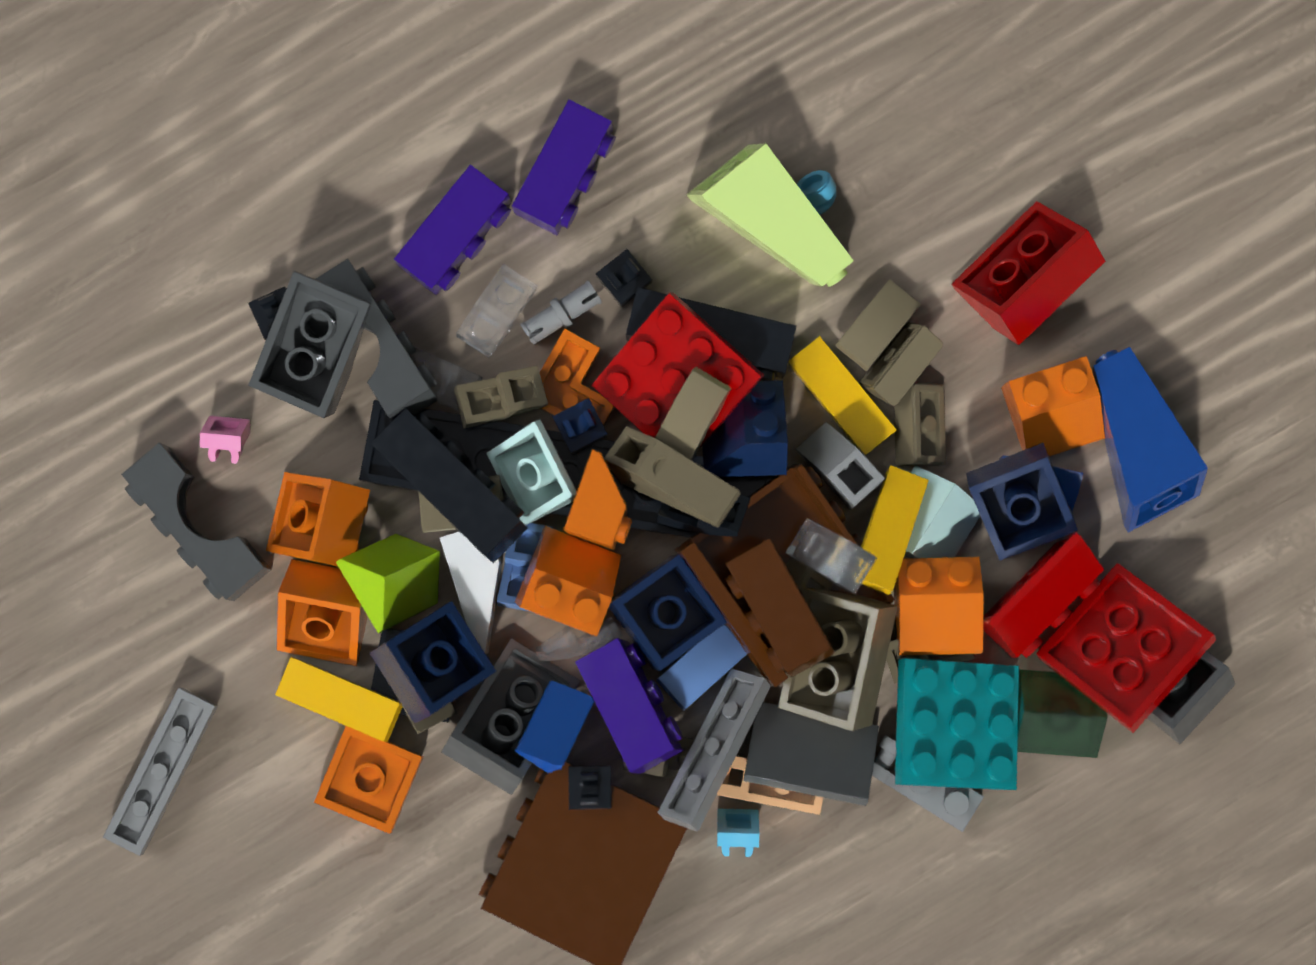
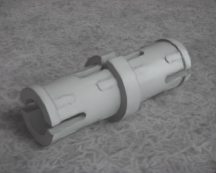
(561, 313)

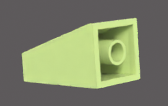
(771, 211)

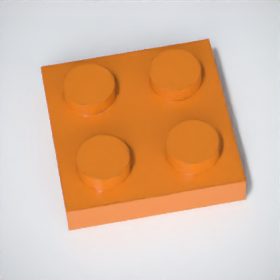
(368, 779)

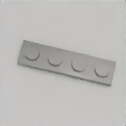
(714, 749)
(160, 771)

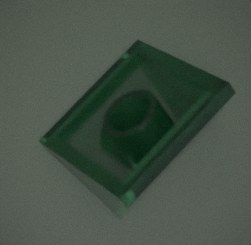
(1057, 717)

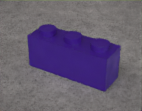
(564, 168)
(454, 231)
(630, 705)

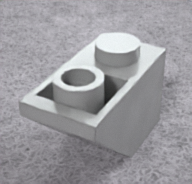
(840, 465)

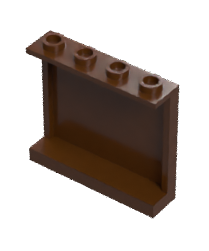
(773, 514)
(582, 872)

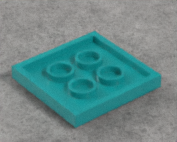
(957, 724)

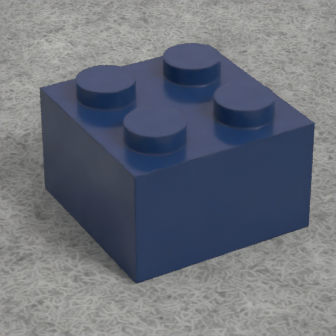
(1021, 501)
(666, 612)
(433, 662)

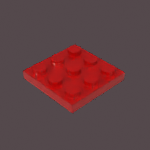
(659, 359)
(1126, 647)

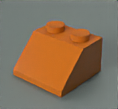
(1056, 407)
(598, 507)
(317, 519)
(569, 581)
(939, 606)
(319, 614)

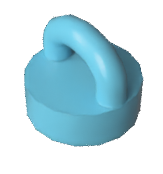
(819, 189)

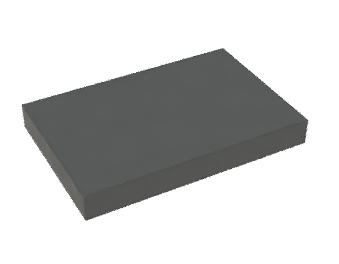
(810, 756)

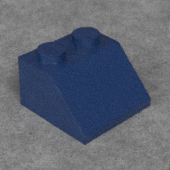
(752, 436)

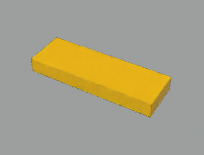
(841, 396)
(892, 526)
(339, 699)

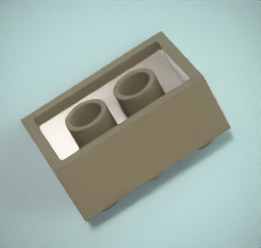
(848, 683)

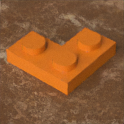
(564, 375)

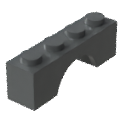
(397, 378)
(163, 485)

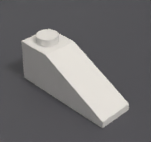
(475, 583)

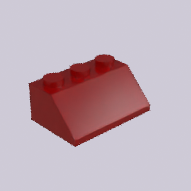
(1029, 272)
(1043, 596)

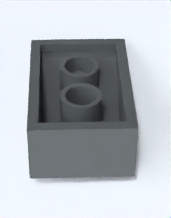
(311, 346)
(1193, 697)
(499, 715)

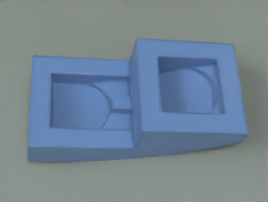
(516, 564)
(701, 667)

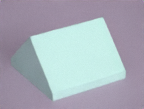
(532, 472)
(942, 520)

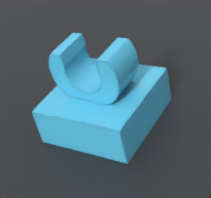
(738, 829)

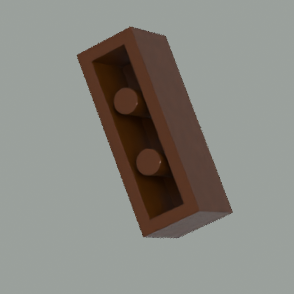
(778, 609)

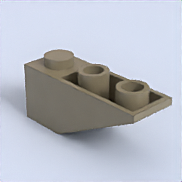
(669, 477)

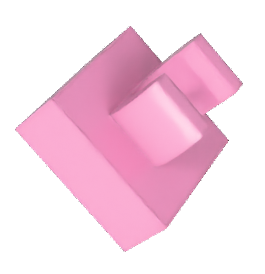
(224, 434)

